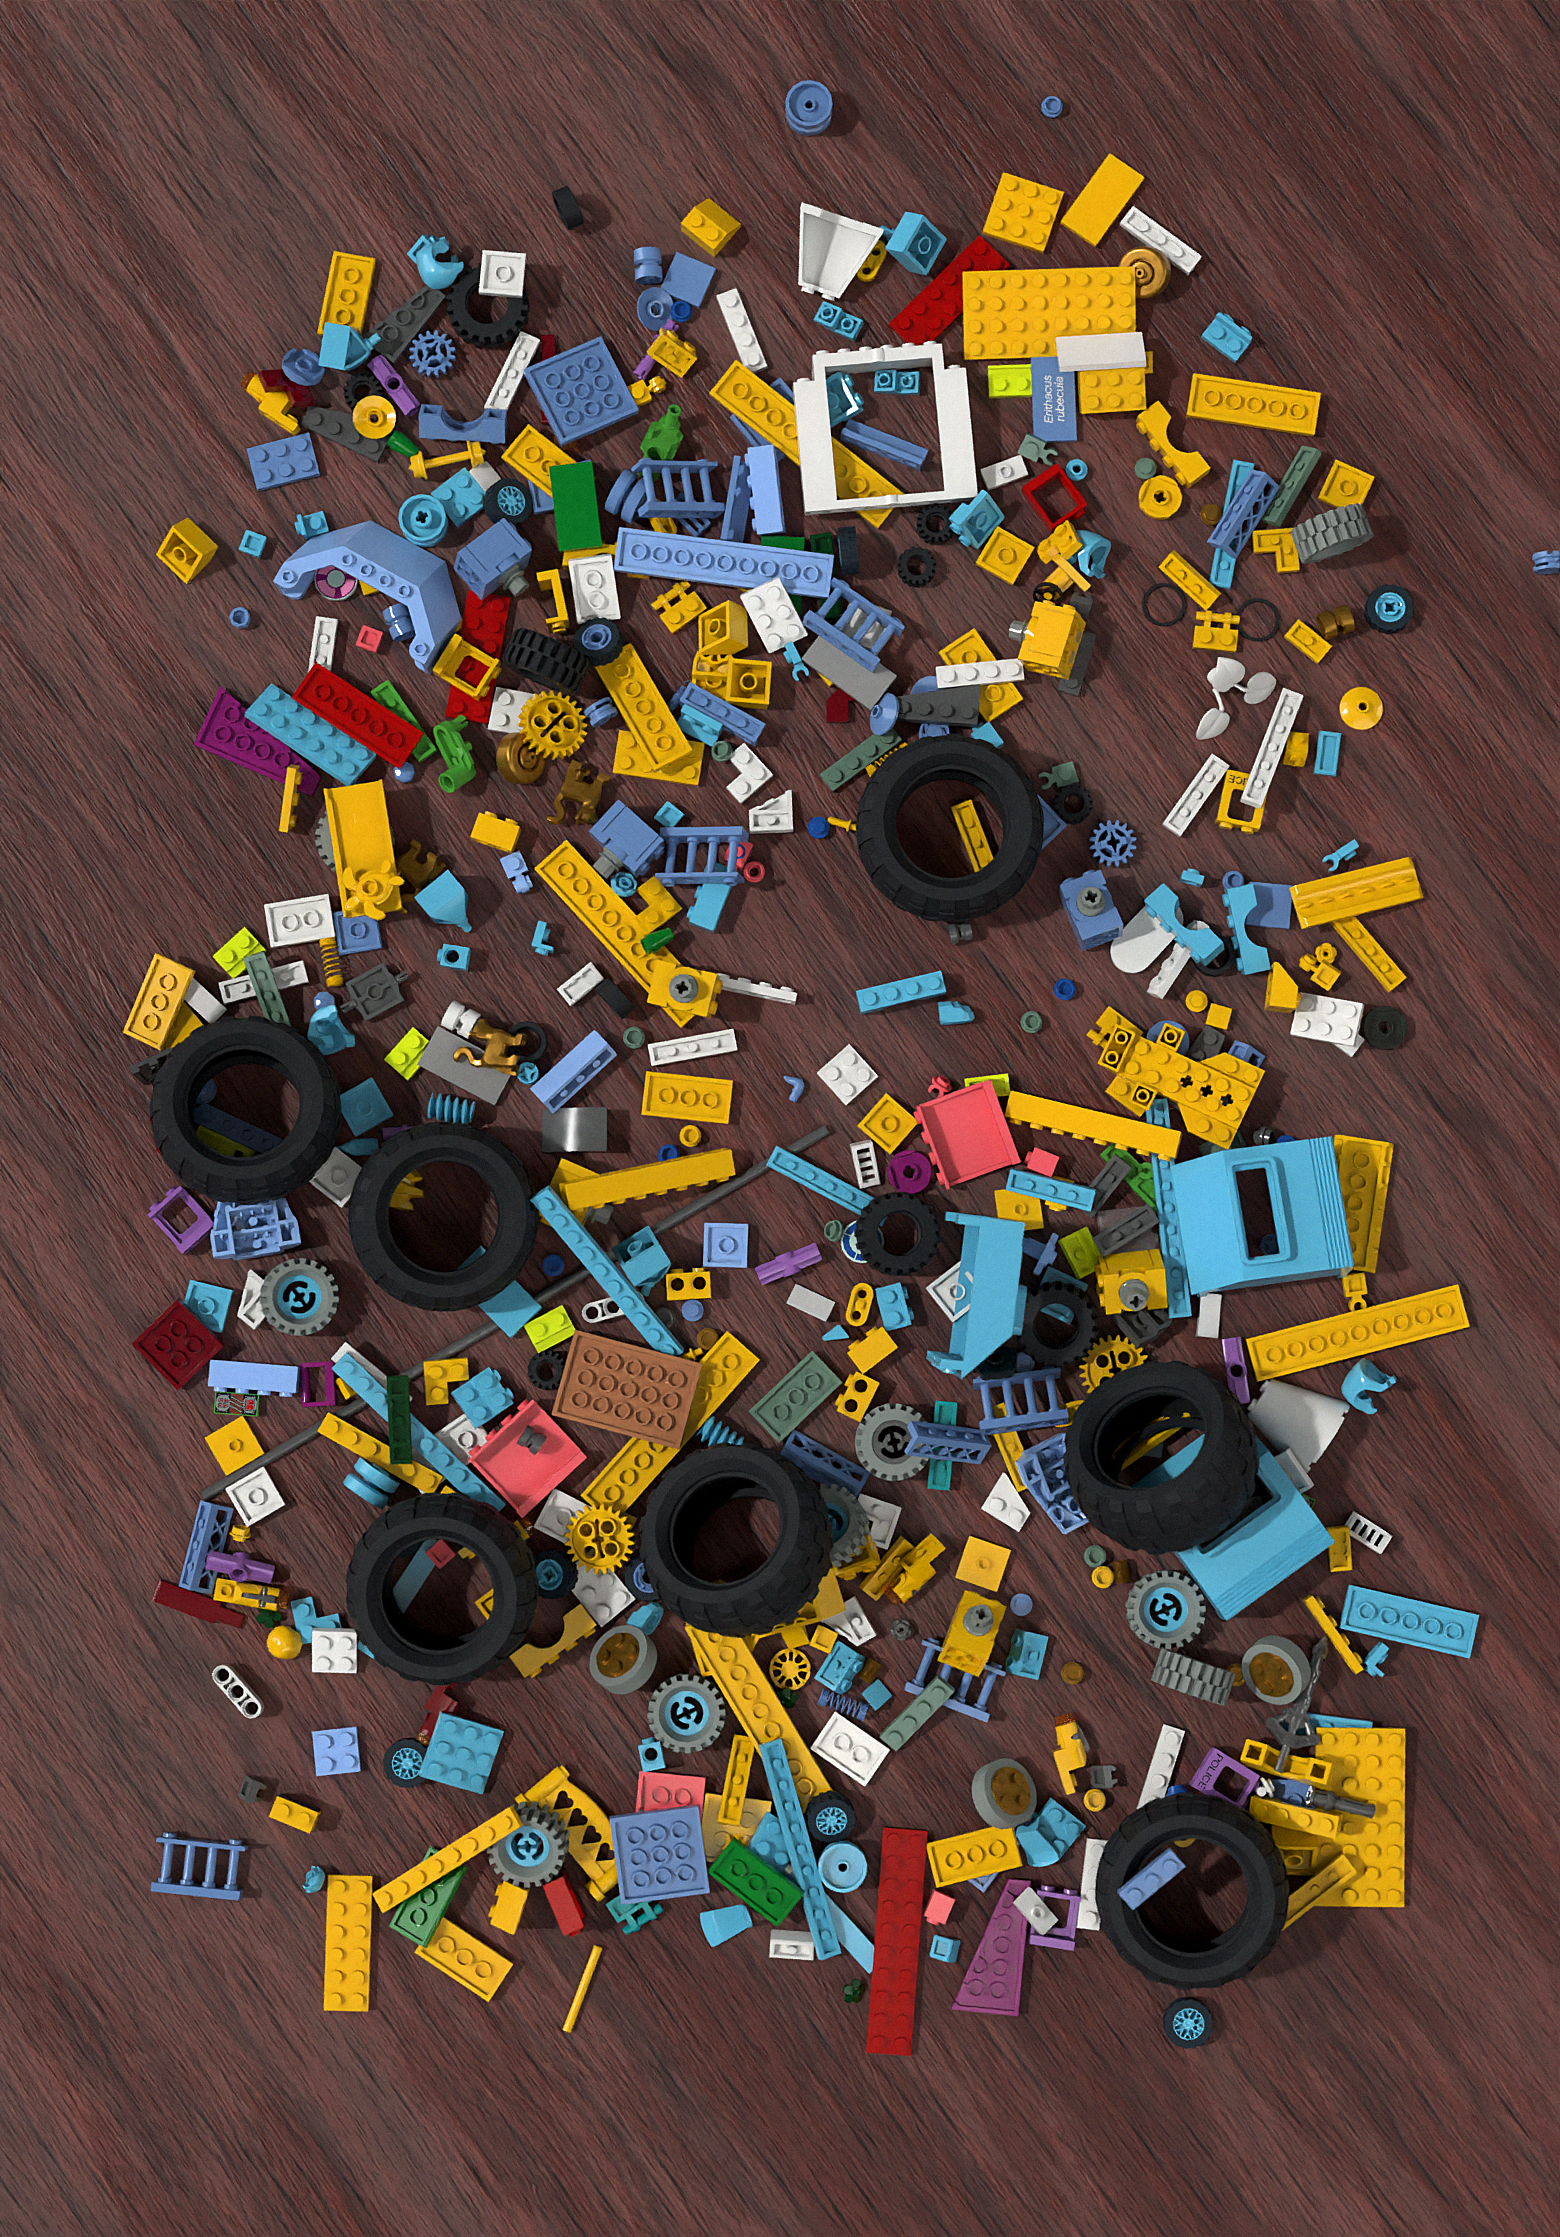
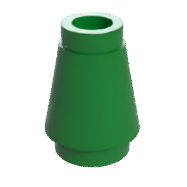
(402, 444)
(656, 940)

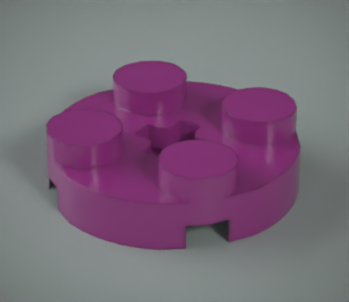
(915, 1161)

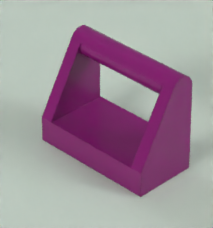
(330, 1384)

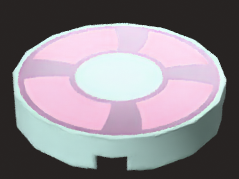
(335, 583)

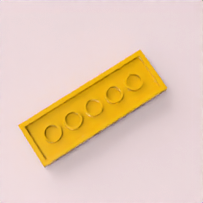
(1253, 404)
(644, 710)
(348, 1942)

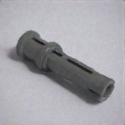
(1331, 1801)

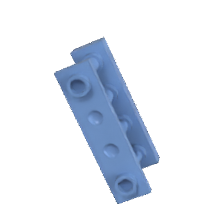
(671, 507)
(850, 646)
(694, 836)
(1033, 1418)
(957, 1702)
(208, 1888)

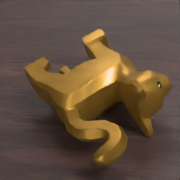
(581, 792)
(417, 874)
(496, 1049)

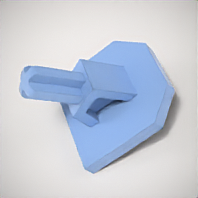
(1041, 1252)

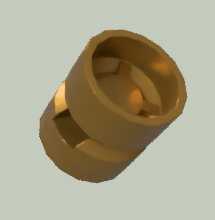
(1334, 622)

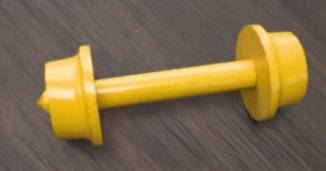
(419, 465)

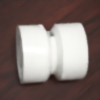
(460, 1019)

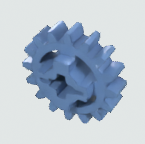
(439, 359)
(1103, 845)

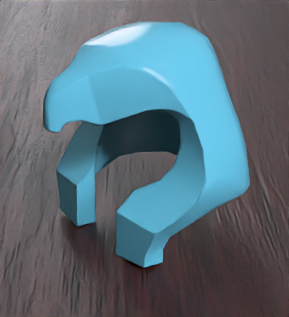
(437, 274)
(1095, 546)
(328, 1031)
(1365, 1377)

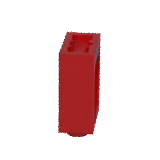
(1044, 479)
(565, 1905)

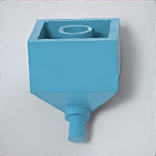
(914, 242)
(345, 347)
(445, 901)
(642, 1259)

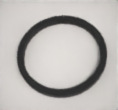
(1169, 586)
(1276, 615)

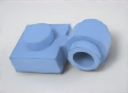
(515, 867)

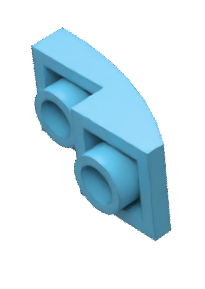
(838, 321)
(897, 382)

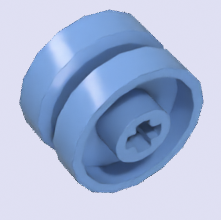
(805, 96)
(627, 496)

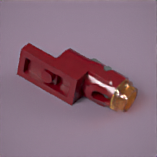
(437, 1702)

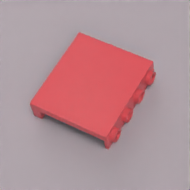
(966, 1133)
(517, 1472)

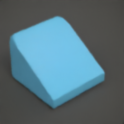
(835, 1334)
(876, 1694)
(944, 1948)

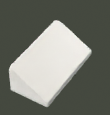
(484, 475)
(810, 1302)
(1208, 1316)
(791, 1945)

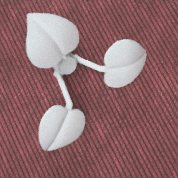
(1223, 677)

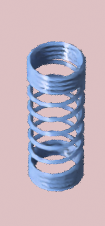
(823, 1702)

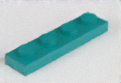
(939, 1469)

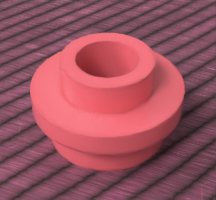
(754, 865)

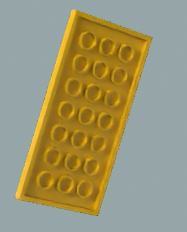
(1027, 309)
(1369, 1770)

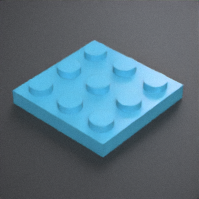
(461, 1752)

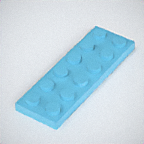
(310, 735)
(1409, 1621)

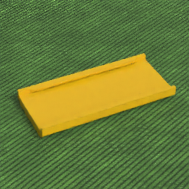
(361, 837)
(1364, 1183)

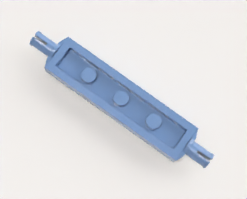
(235, 1129)

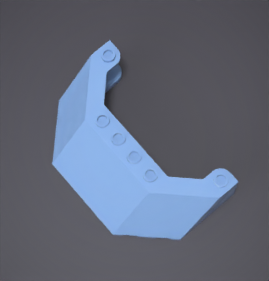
(390, 567)

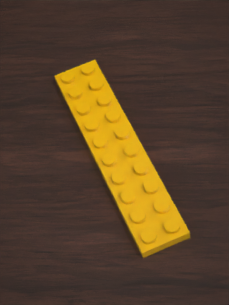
(775, 421)
(604, 915)
(1357, 1333)
(643, 1460)
(759, 1707)

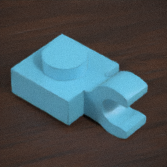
(793, 657)
(1345, 852)

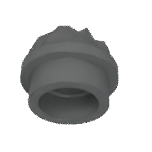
(1264, 1136)

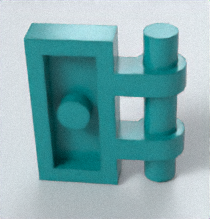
(625, 1911)

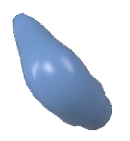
(798, 1087)

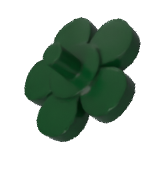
(268, 1616)
(787, 1698)
(853, 1992)

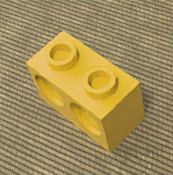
(688, 1291)
(863, 1399)

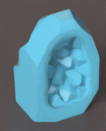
(954, 1013)
(647, 1617)

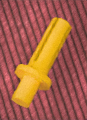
(842, 823)
(692, 1354)

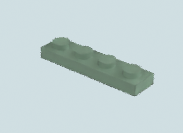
(1291, 485)
(859, 758)
(266, 988)
(917, 1712)

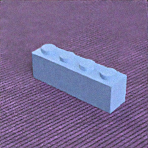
(766, 490)
(573, 1071)
(254, 1377)

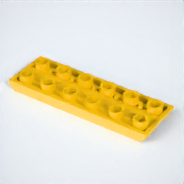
(1356, 892)

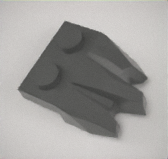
(1142, 1325)

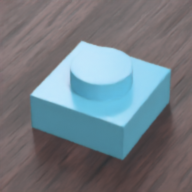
(253, 544)
(668, 815)
(1191, 877)

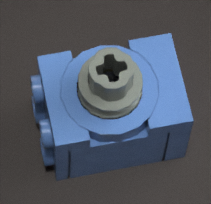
(495, 560)
(625, 842)
(1090, 910)

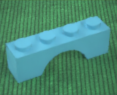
(1239, 903)
(1201, 943)
(900, 991)

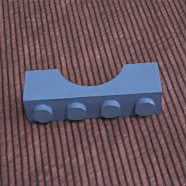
(437, 424)

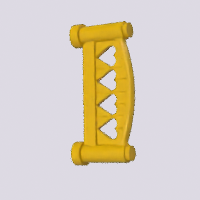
(602, 1873)

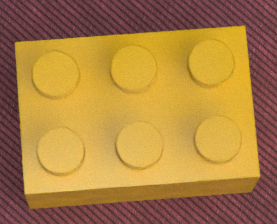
(1111, 390)

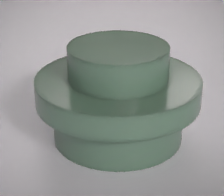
(1145, 468)
(721, 751)
(1031, 1022)
(633, 1037)
(834, 1230)
(1094, 1556)

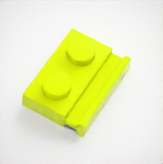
(1009, 381)
(232, 953)
(408, 1053)
(1080, 1252)
(550, 1329)

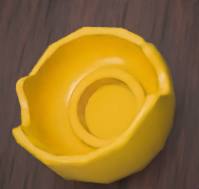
(284, 1642)

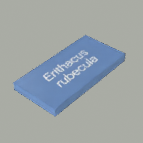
(1053, 401)

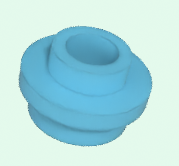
(1076, 476)

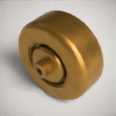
(1151, 270)
(517, 762)

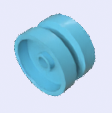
(423, 508)
(373, 1479)
(854, 1872)

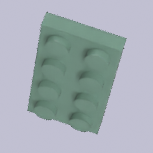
(795, 1396)

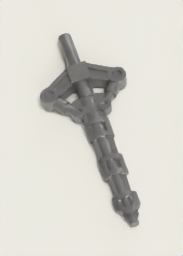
(1297, 1716)

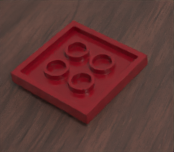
(178, 1344)

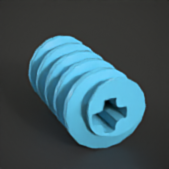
(450, 1110)
(716, 1434)

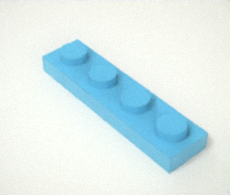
(1051, 1189)
(1323, 1720)

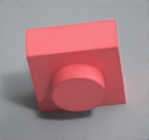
(369, 639)
(441, 1553)

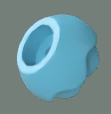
(623, 884)
(314, 1879)

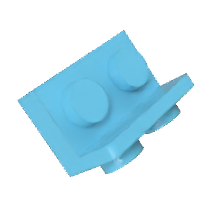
(1227, 337)
(699, 725)
(893, 1306)
(1026, 1654)
(840, 1668)

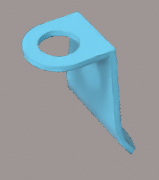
(1036, 1846)
(724, 1923)

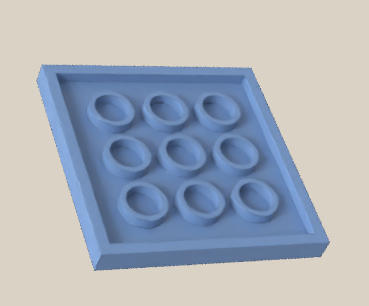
(580, 391)
(659, 1854)

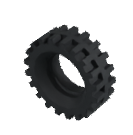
(483, 333)

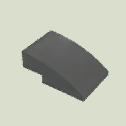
(575, 1130)

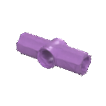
(402, 395)
(788, 1263)
(1234, 1356)
(239, 1566)

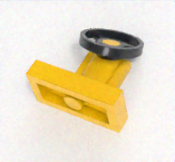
(1059, 581)

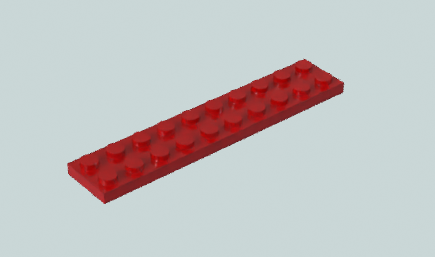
(896, 1941)

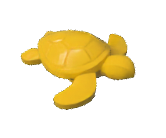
(371, 889)

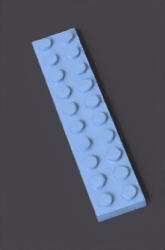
(722, 562)

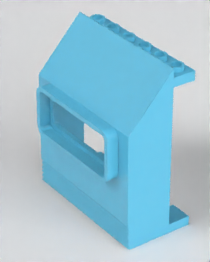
(1304, 1208)
(995, 1297)
(1258, 1548)

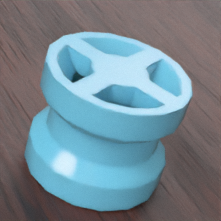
(526, 1070)

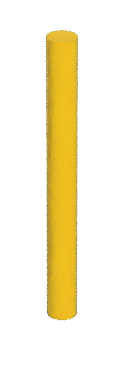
(582, 1988)

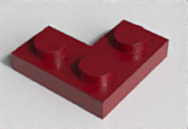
(277, 381)

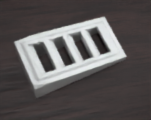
(861, 1145)
(1370, 1544)

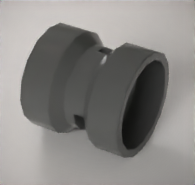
(964, 929)
(531, 1440)

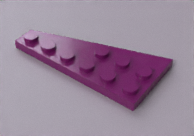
(241, 741)
(997, 1966)

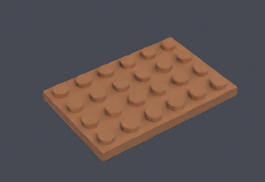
(627, 1389)

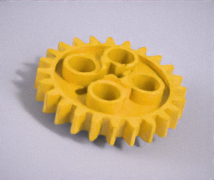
(567, 739)
(1094, 1373)
(619, 1536)

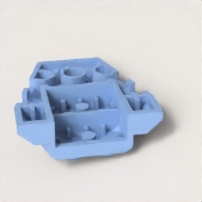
(253, 1230)
(1046, 1479)

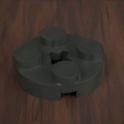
(1374, 1019)
(997, 1370)

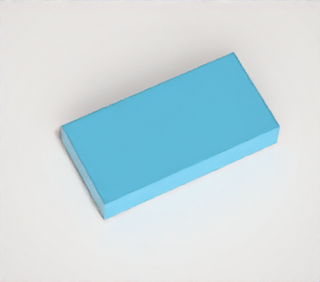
(1327, 753)

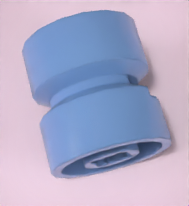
(648, 264)
(399, 619)

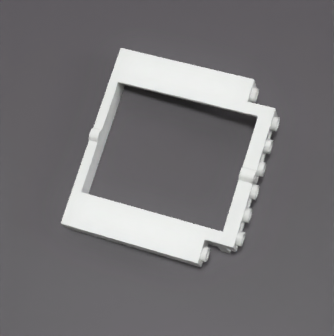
(815, 431)

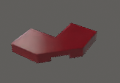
(838, 707)

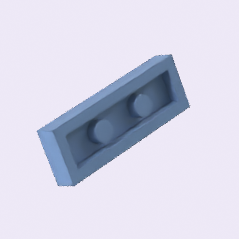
(1151, 1878)

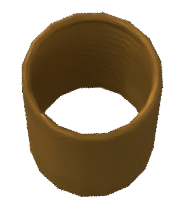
(1126, 1571)
(872, 1675)

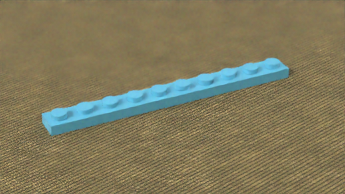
(1169, 1227)
(606, 1272)
(422, 1439)
(799, 1848)

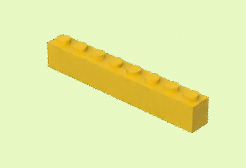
(1094, 1125)
(647, 1179)

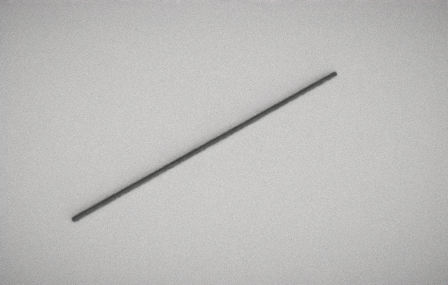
(491, 1326)

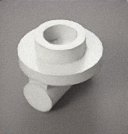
(1266, 1786)

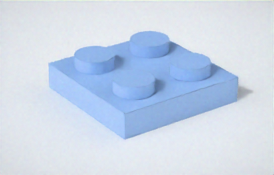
(725, 1245)
(336, 1751)

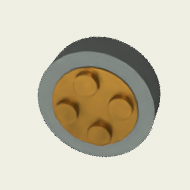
(623, 1659)
(1276, 1670)
(1004, 1793)

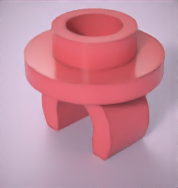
(941, 1083)

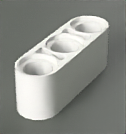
(204, 1002)
(603, 1313)
(228, 1685)

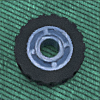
(588, 637)
(635, 1582)

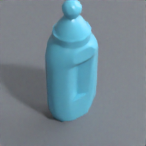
(360, 1146)

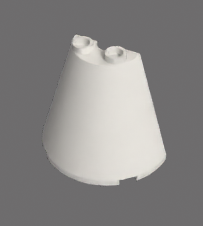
(831, 250)
(1297, 1419)

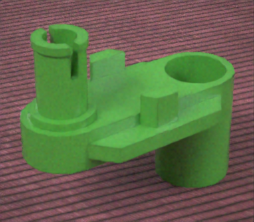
(663, 438)
(455, 754)

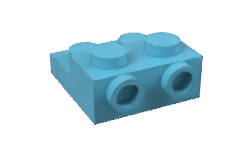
(842, 400)
(976, 520)
(483, 1397)

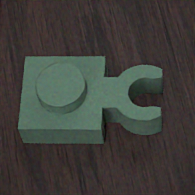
(1033, 448)
(1062, 776)

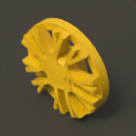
(790, 1668)

